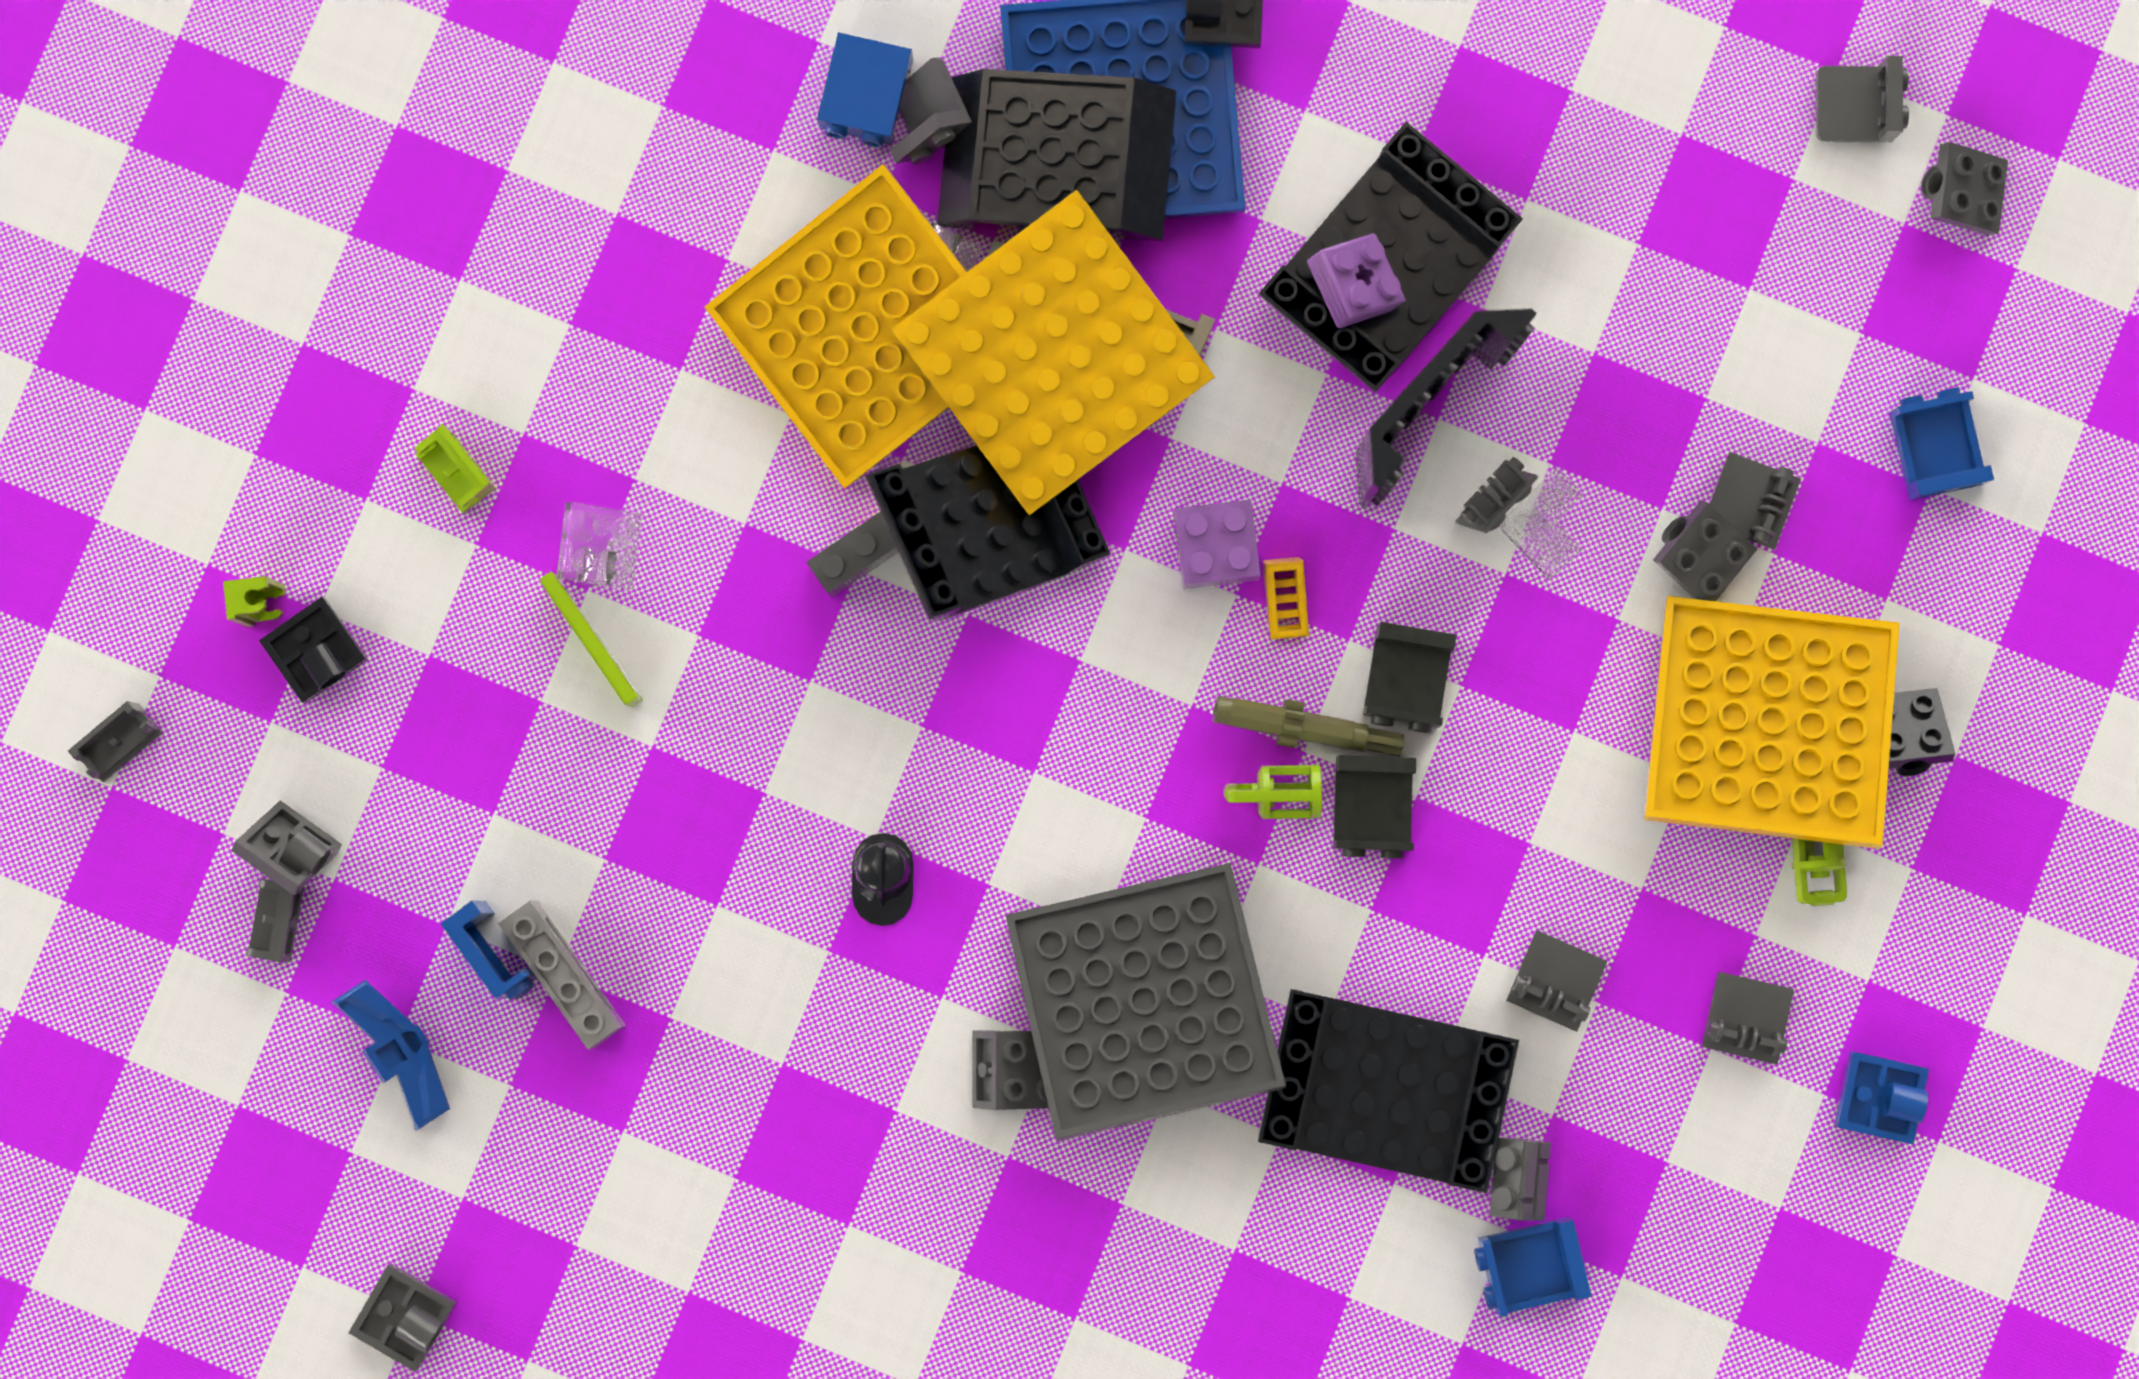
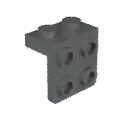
(1861, 102)
(930, 112)

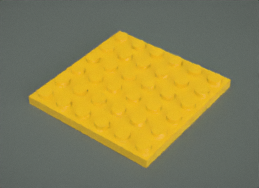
(822, 319)
(1053, 352)
(1773, 722)

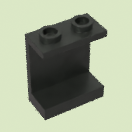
(1408, 676)
(1373, 805)

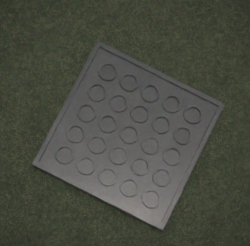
(1144, 1002)

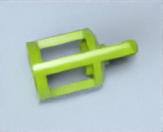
(1267, 792)
(1819, 867)

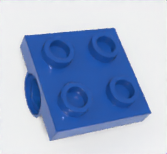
(1882, 1097)

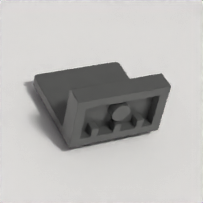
(1006, 1071)

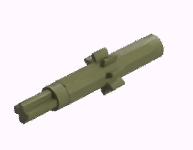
(1294, 724)

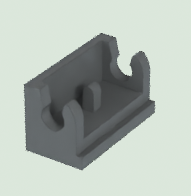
(115, 741)
(274, 922)

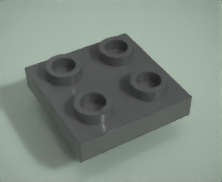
(1966, 188)
(1703, 552)
(286, 847)
(402, 1317)

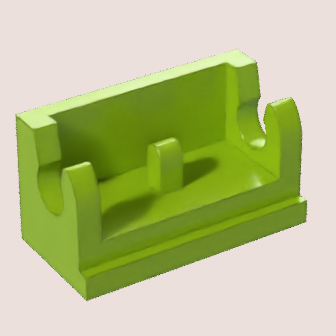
(454, 468)
(247, 599)

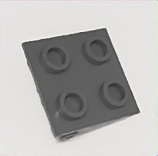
(1755, 498)
(1487, 509)
(1556, 981)
(1748, 1018)

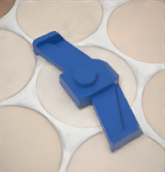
(397, 1050)

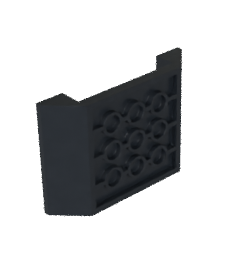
(1057, 134)
(1436, 236)
(1490, 337)
(971, 536)
(1389, 1090)

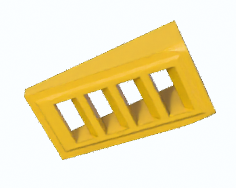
(1296, 565)

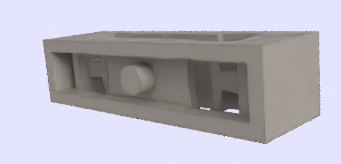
(562, 974)

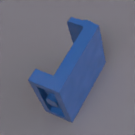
(864, 89)
(1938, 444)
(479, 954)
(1532, 1266)

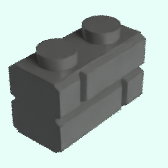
(1520, 1179)

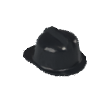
(882, 879)

